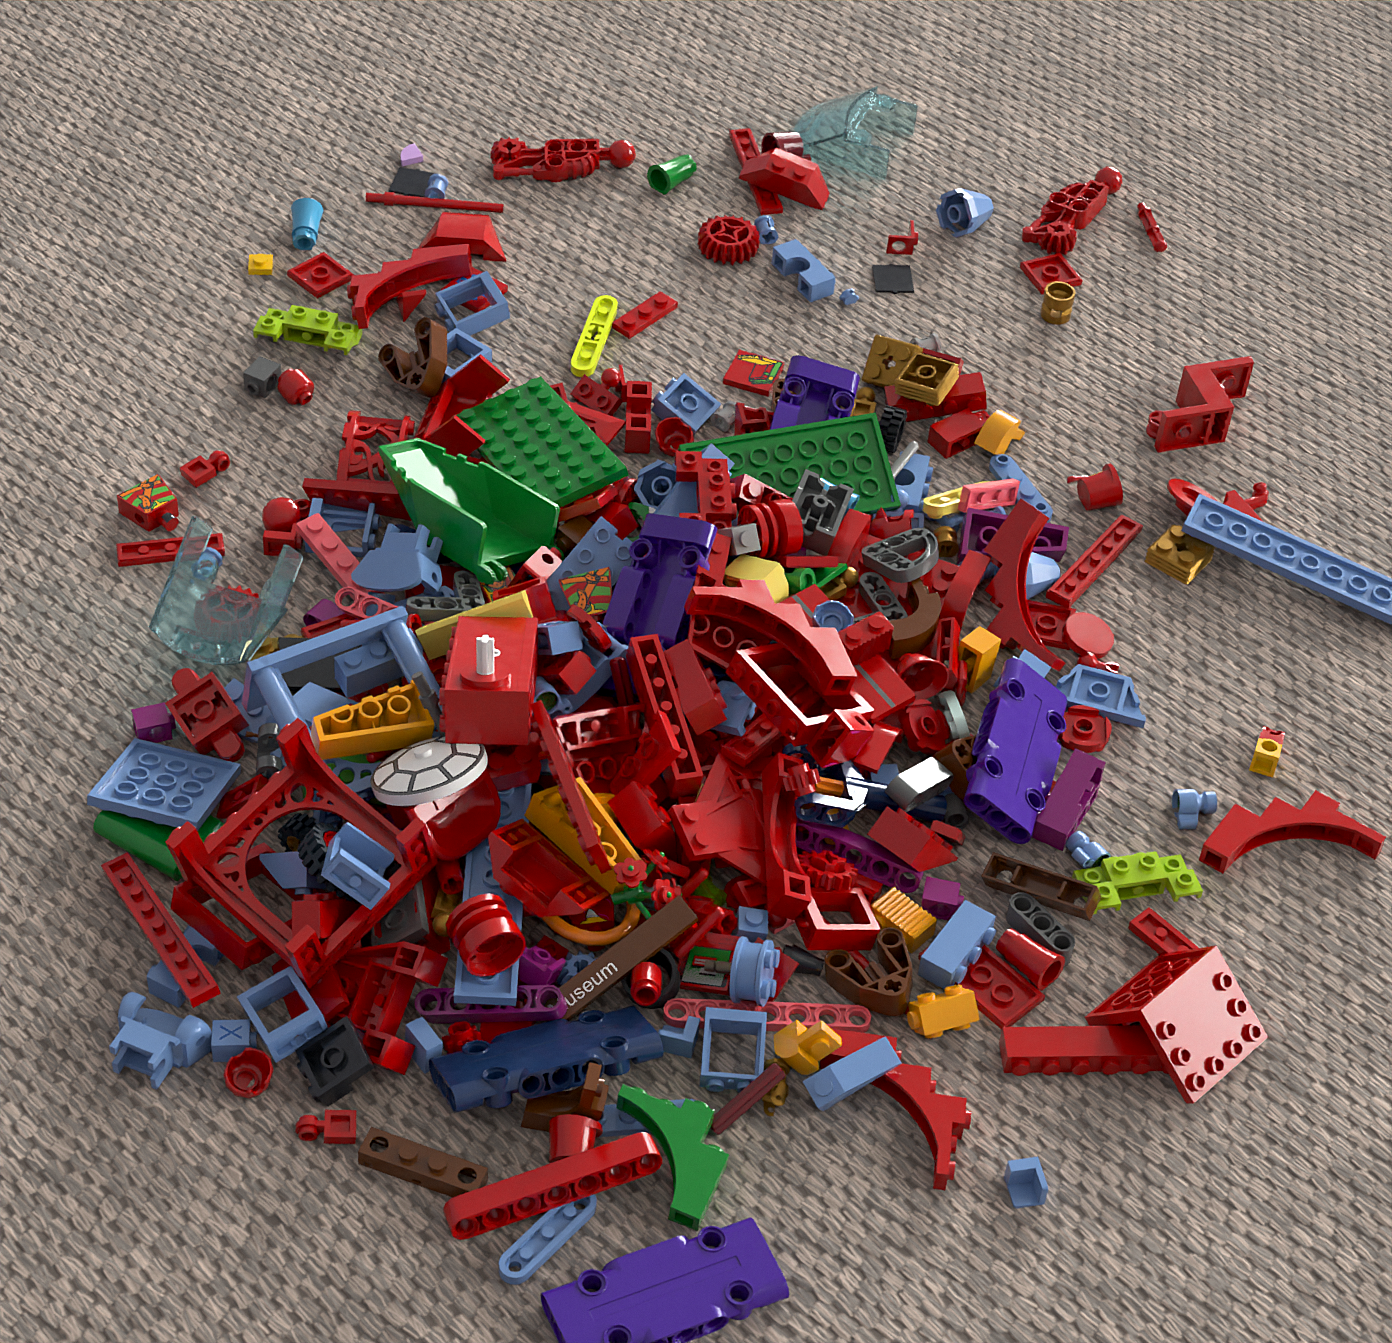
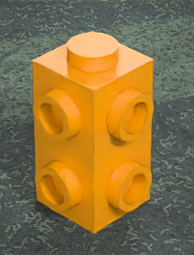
(939, 1012)

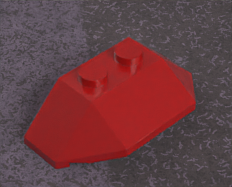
(788, 177)

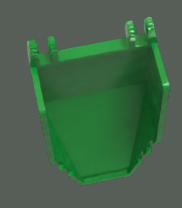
(471, 507)

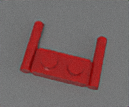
(695, 933)

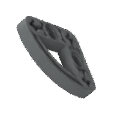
(888, 559)

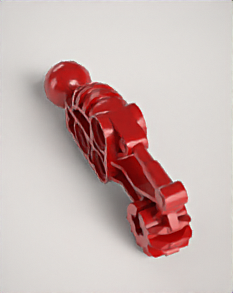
(557, 158)
(1071, 209)

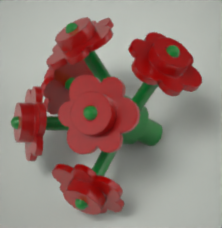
(642, 872)

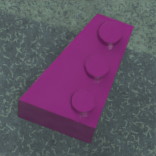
(1069, 800)

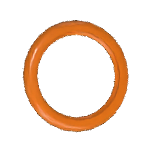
(599, 938)

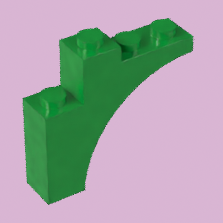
(681, 1134)

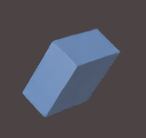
(426, 1042)

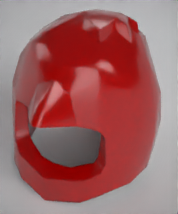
(886, 527)

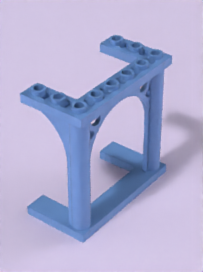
(267, 687)

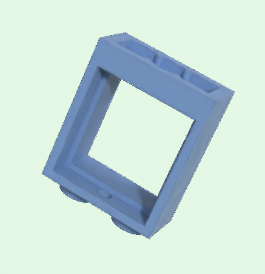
(469, 290)
(466, 344)
(738, 1023)
(281, 1041)

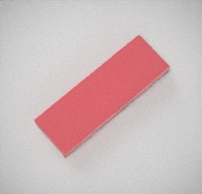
(989, 495)

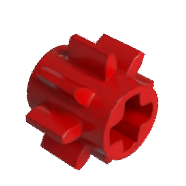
(801, 779)
(460, 1034)

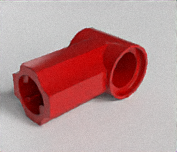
(702, 908)

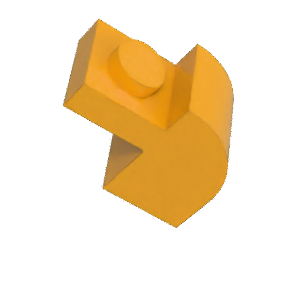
(999, 432)
(805, 1047)

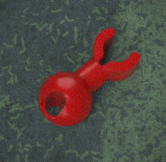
(1090, 660)

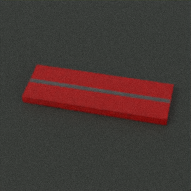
(875, 678)

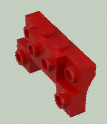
(712, 487)

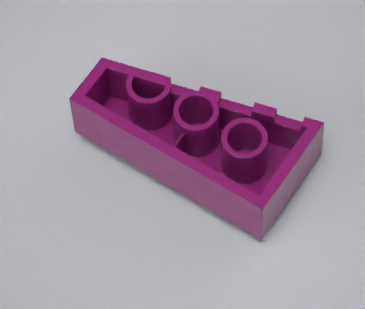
(982, 525)

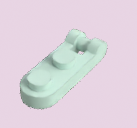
(954, 714)

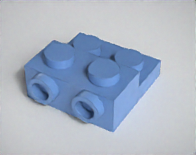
(686, 401)

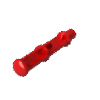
(1151, 227)

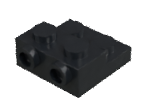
(333, 1061)

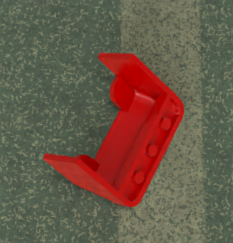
(461, 391)

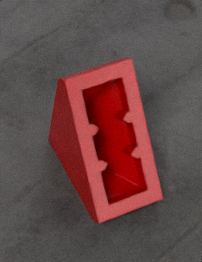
(408, 302)

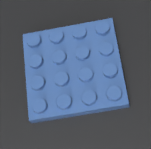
(164, 784)

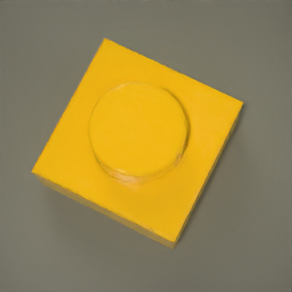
(260, 264)

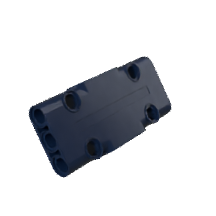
(498, 1068)

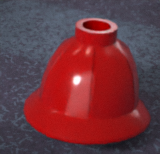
(922, 675)

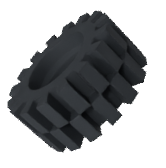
(892, 426)

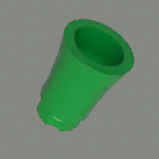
(667, 175)

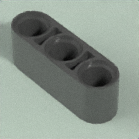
(919, 784)
(1037, 923)

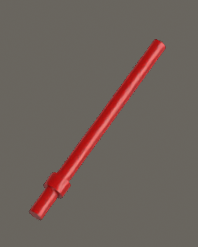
(389, 199)

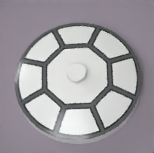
(427, 771)

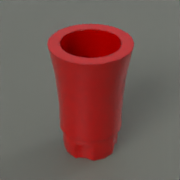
(1030, 958)

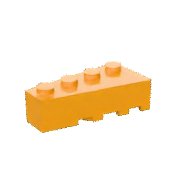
(373, 724)
(551, 817)

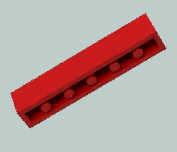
(658, 692)
(1078, 1050)

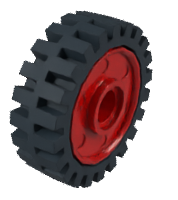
(313, 853)

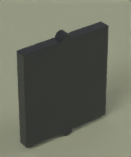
(410, 182)
(893, 278)

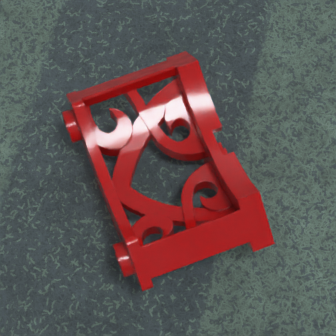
(362, 428)

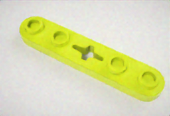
(589, 351)

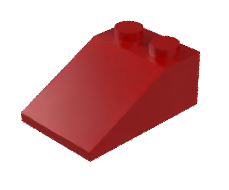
(644, 820)

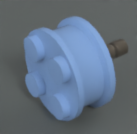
(750, 971)

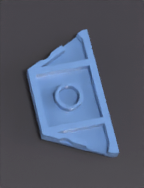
(1104, 691)
(739, 709)

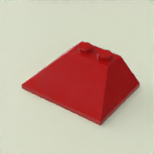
(540, 873)

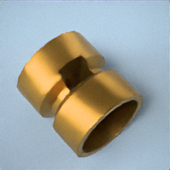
(1057, 303)

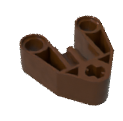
(419, 370)
(957, 759)
(874, 987)

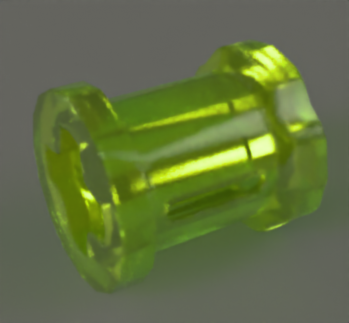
(709, 890)

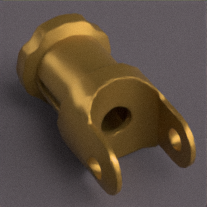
(780, 1091)

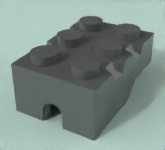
(820, 511)

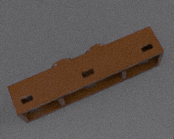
(1043, 885)
(420, 1164)

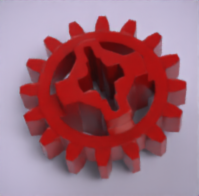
(828, 870)

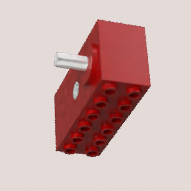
(489, 681)

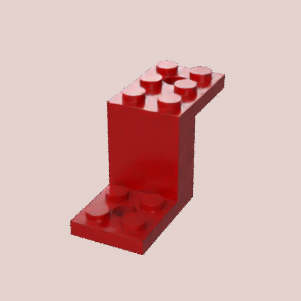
(1204, 404)

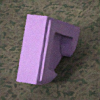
(411, 155)

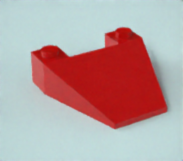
(378, 989)

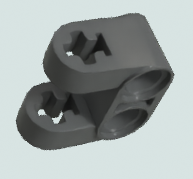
(267, 763)

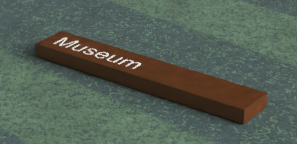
(624, 956)

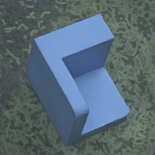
(678, 1040)
(1026, 1182)

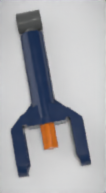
(854, 793)

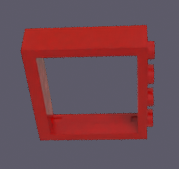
(747, 674)
(188, 902)

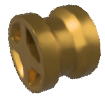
(947, 541)

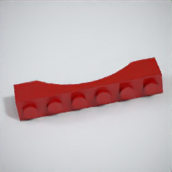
(785, 880)

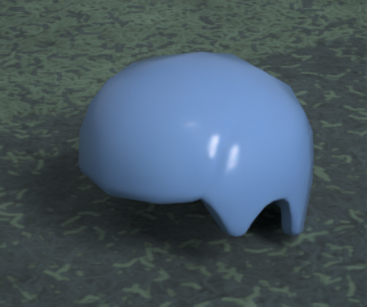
(832, 615)

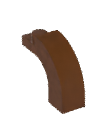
(919, 629)
(585, 1101)

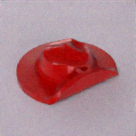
(1185, 494)

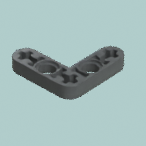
(882, 592)
(466, 593)

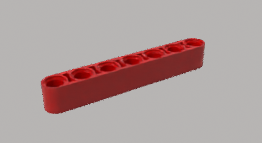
(552, 1185)

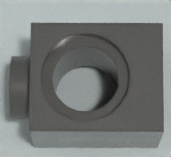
(261, 377)

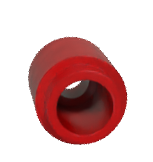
(646, 983)

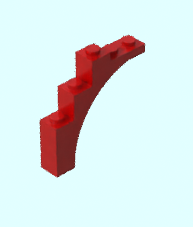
(424, 266)
(1011, 553)
(753, 606)
(1318, 820)
(937, 1115)

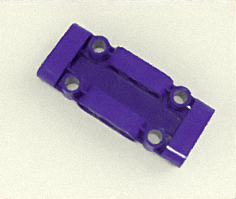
(818, 393)
(656, 586)
(1016, 751)
(669, 1289)

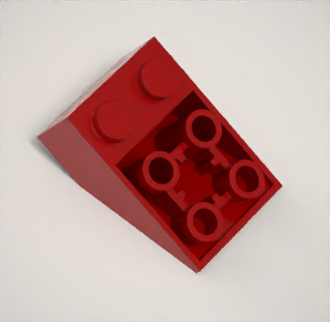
(911, 840)

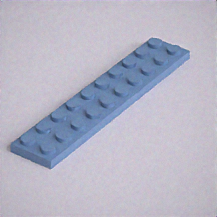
(1291, 557)
(478, 880)

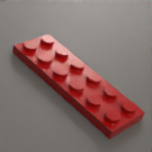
(569, 788)

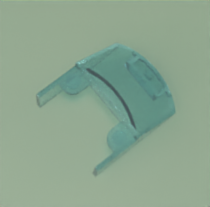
(832, 136)
(214, 621)

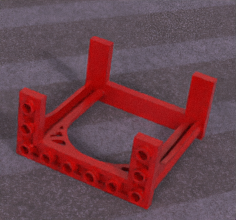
(303, 768)

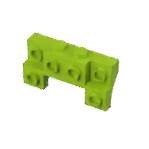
(309, 327)
(1139, 877)

